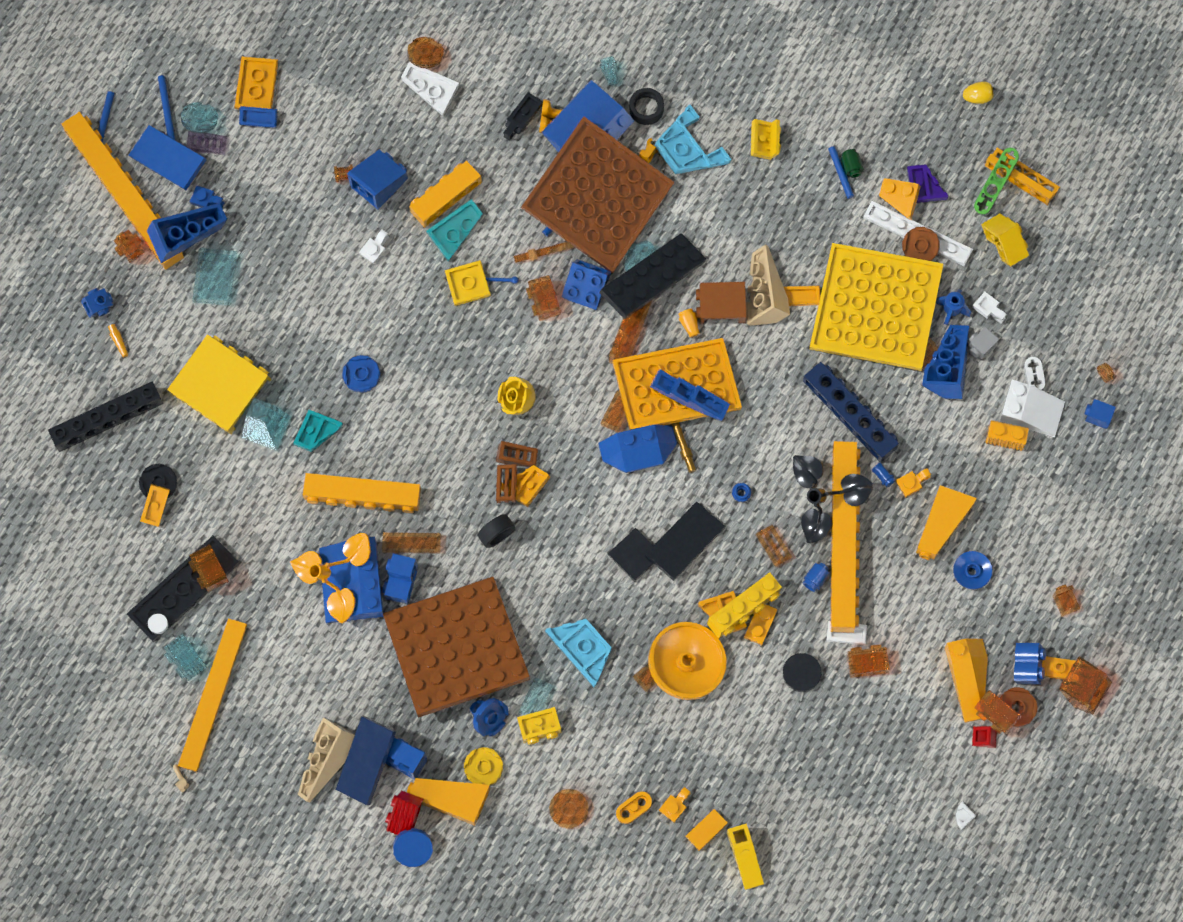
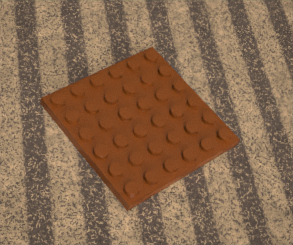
(597, 194)
(456, 646)

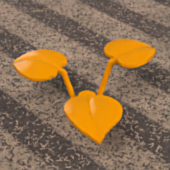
(310, 569)

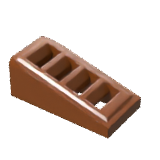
(509, 460)

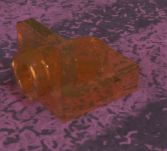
(1065, 600)

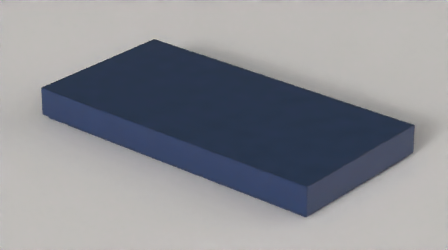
(365, 760)

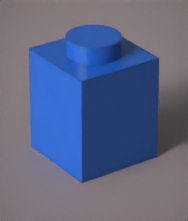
(1099, 413)

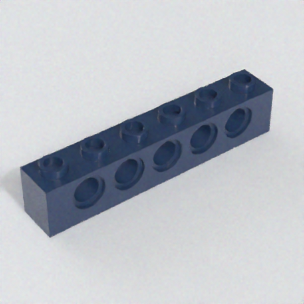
(879, 450)

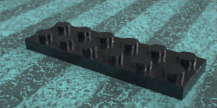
(652, 276)
(178, 591)

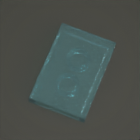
(214, 277)

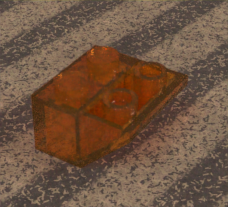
(1085, 686)

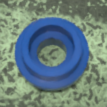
(741, 486)

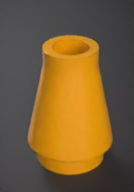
(689, 322)

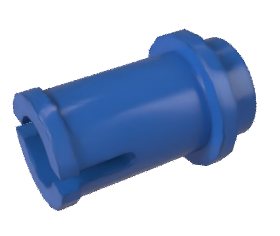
(885, 477)

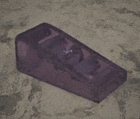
(206, 149)

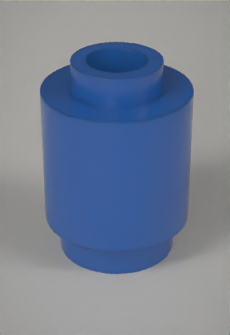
(816, 577)

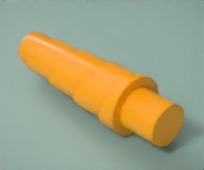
(118, 340)

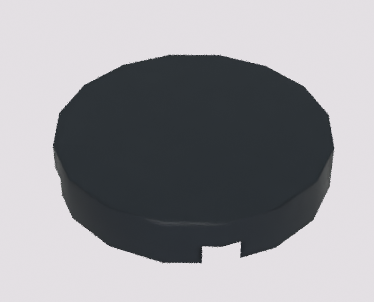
(152, 475)
(801, 672)

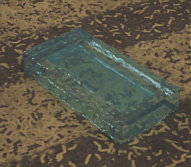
(535, 697)

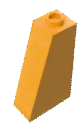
(944, 518)
(451, 798)

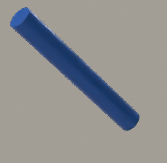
(105, 114)
(841, 173)

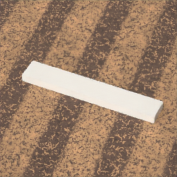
(901, 225)

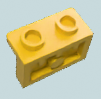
(539, 725)

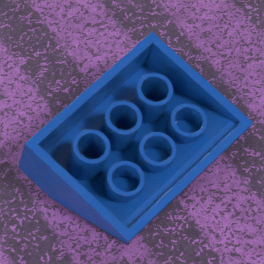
(595, 106)
(361, 580)

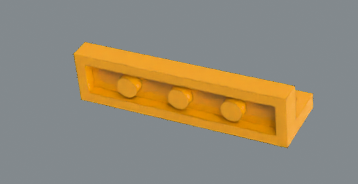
(1022, 181)

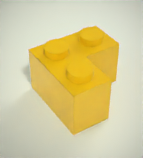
(1007, 238)

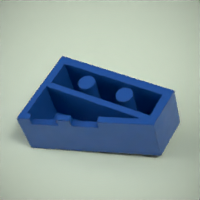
(406, 758)

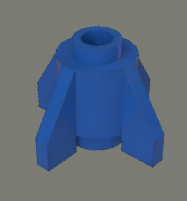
(953, 305)

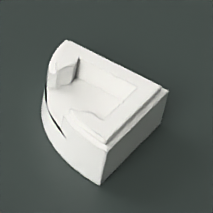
(964, 815)

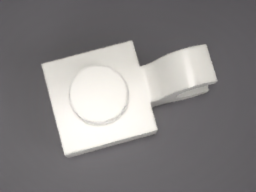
(374, 249)
(987, 306)

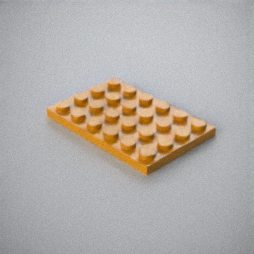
(696, 363)

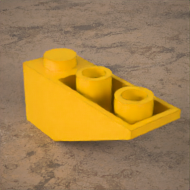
(745, 856)

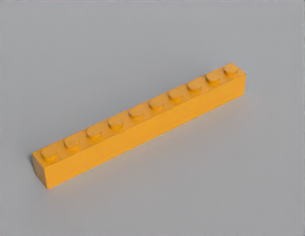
(114, 179)
(844, 542)

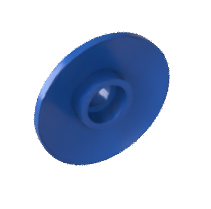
(975, 561)

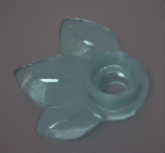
(635, 253)

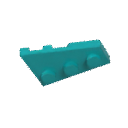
(454, 228)

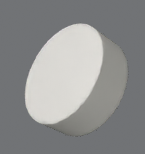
(158, 623)

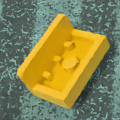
(765, 139)

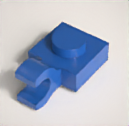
(204, 197)

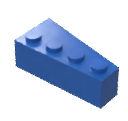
(183, 230)

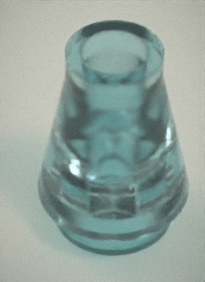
(609, 69)

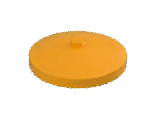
(687, 660)

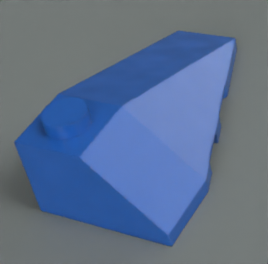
(948, 366)

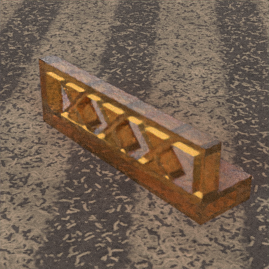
(629, 334)

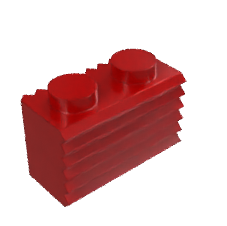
(404, 812)

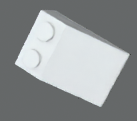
(1032, 408)

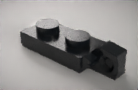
(522, 115)

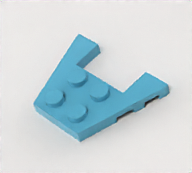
(682, 150)

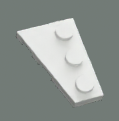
(430, 86)

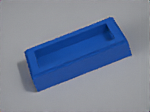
(258, 116)

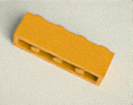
(445, 193)

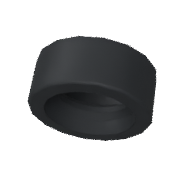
(646, 119)
(496, 531)

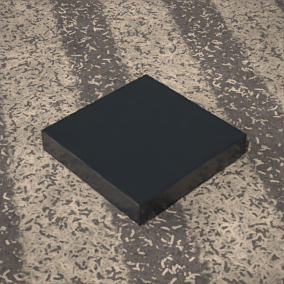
(630, 554)

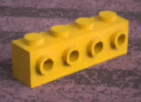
(744, 605)

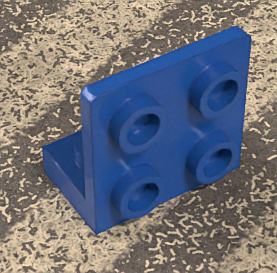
(585, 283)

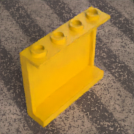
(218, 382)

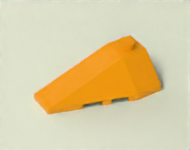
(969, 671)

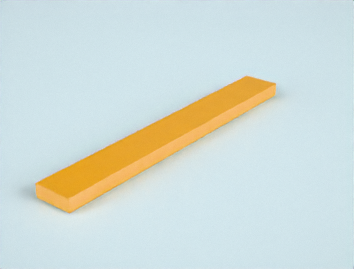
(212, 695)

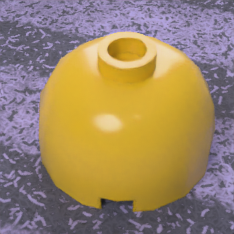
(516, 396)

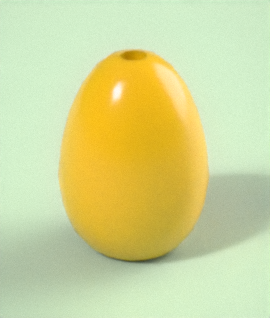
(978, 93)

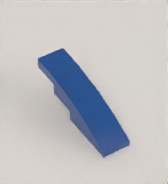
(689, 395)

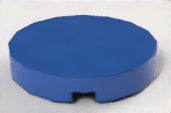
(363, 379)
(412, 847)

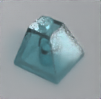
(265, 424)

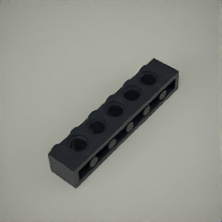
(105, 416)

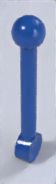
(514, 279)

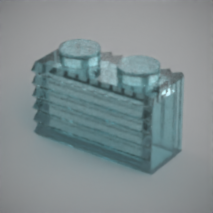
(185, 658)

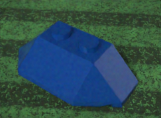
(638, 447)

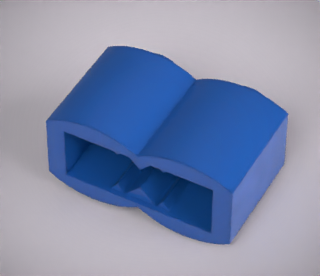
(1028, 663)

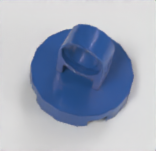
(489, 716)

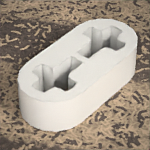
(1029, 375)

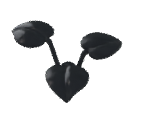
(807, 472)

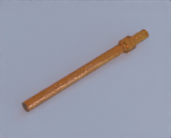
(532, 254)

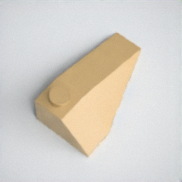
(768, 298)

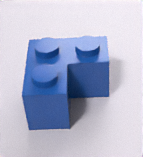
(402, 575)

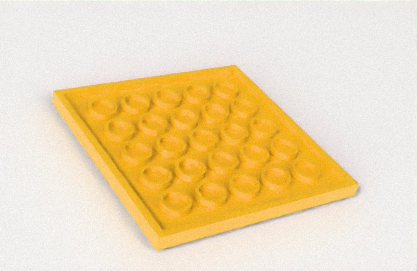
(876, 306)

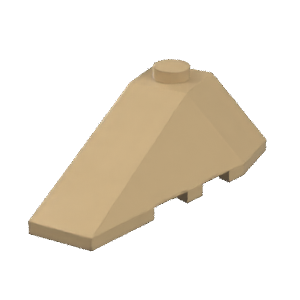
(329, 755)

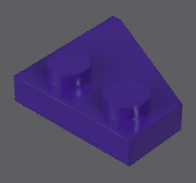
(930, 188)

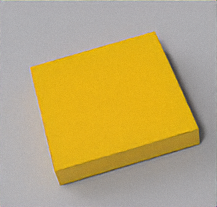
(467, 283)

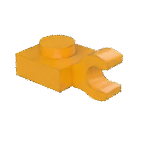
(649, 152)
(910, 483)
(673, 806)

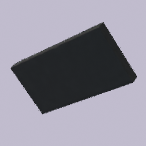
(685, 541)

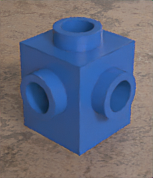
(97, 302)

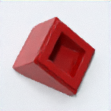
(984, 736)

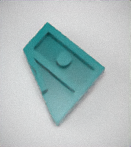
(315, 430)

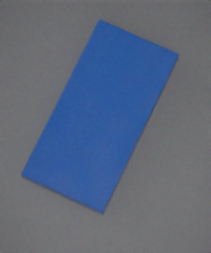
(167, 157)

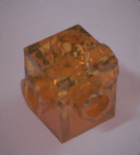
(128, 245)

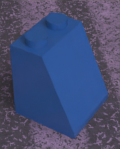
(377, 178)

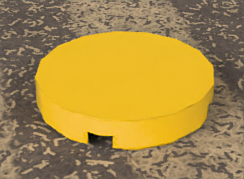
(483, 766)

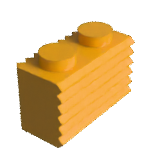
(1006, 435)

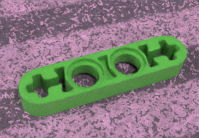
(999, 182)

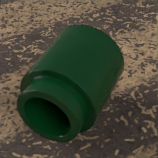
(852, 163)

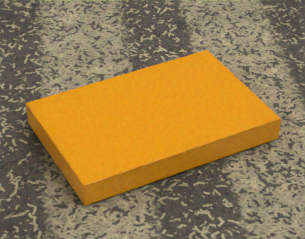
(256, 82)

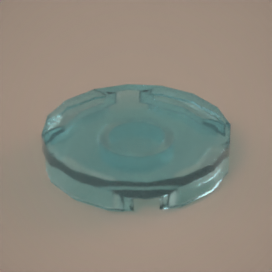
(199, 117)

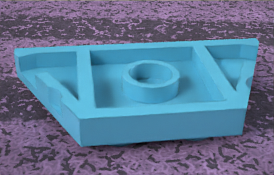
(582, 647)

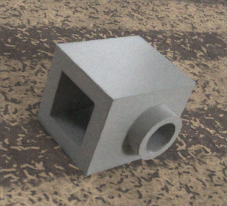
(982, 343)

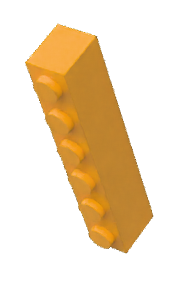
(361, 492)

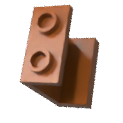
(721, 301)

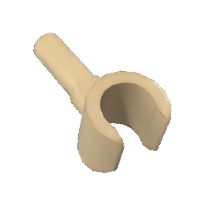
(182, 784)

